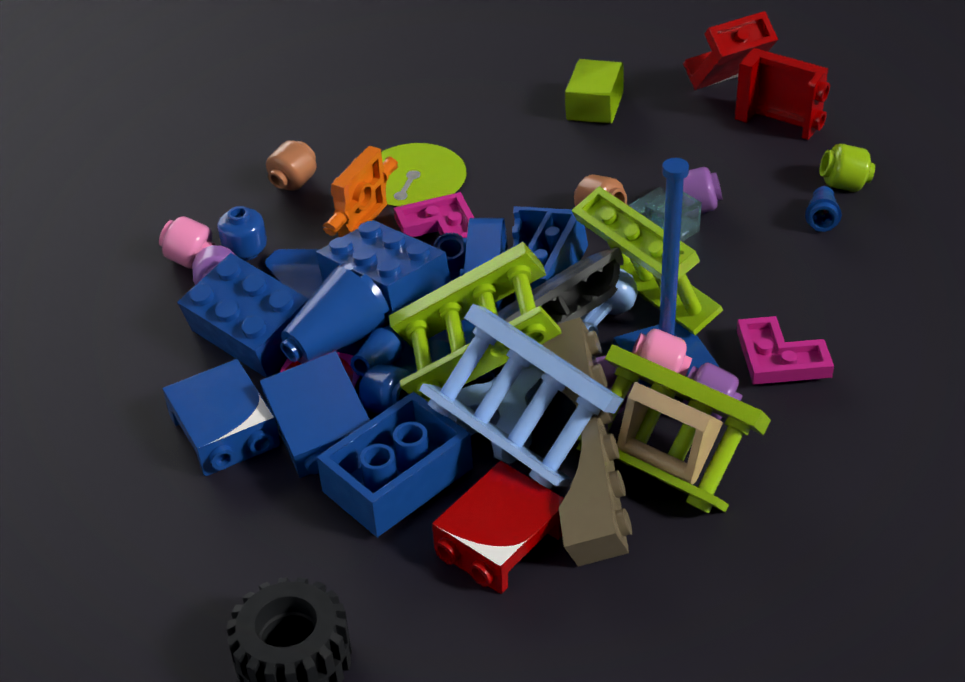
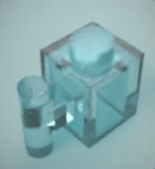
(654, 208)

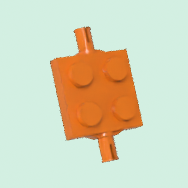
(360, 192)

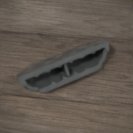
(575, 288)

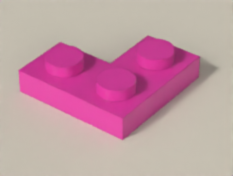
(439, 214)
(775, 360)

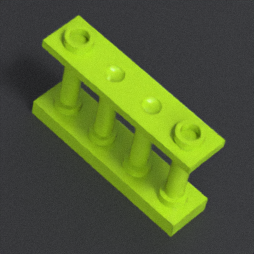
(642, 256)
(450, 303)
(739, 421)

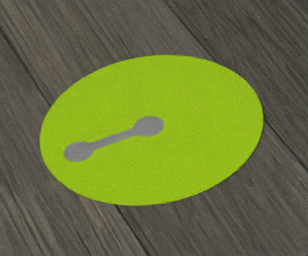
(423, 173)

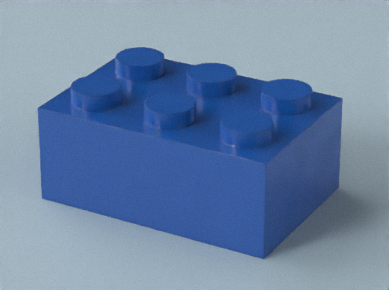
(395, 262)
(243, 313)
(395, 463)

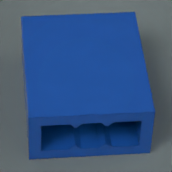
(313, 408)

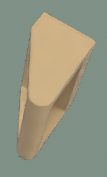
(706, 432)

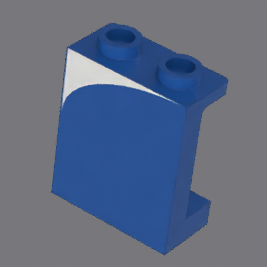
(222, 416)

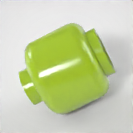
(847, 167)

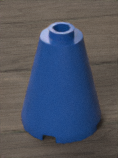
(335, 316)

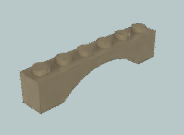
(591, 512)

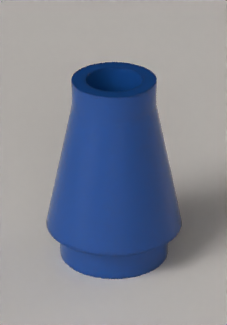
(823, 210)
(381, 347)

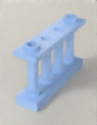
(556, 376)

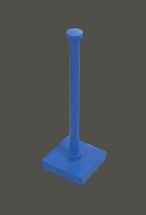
(674, 171)

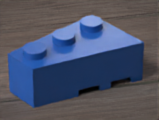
(552, 236)

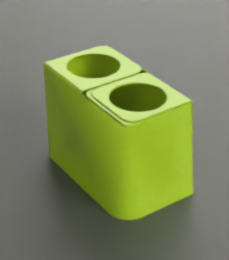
(594, 90)

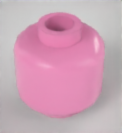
(184, 239)
(663, 350)

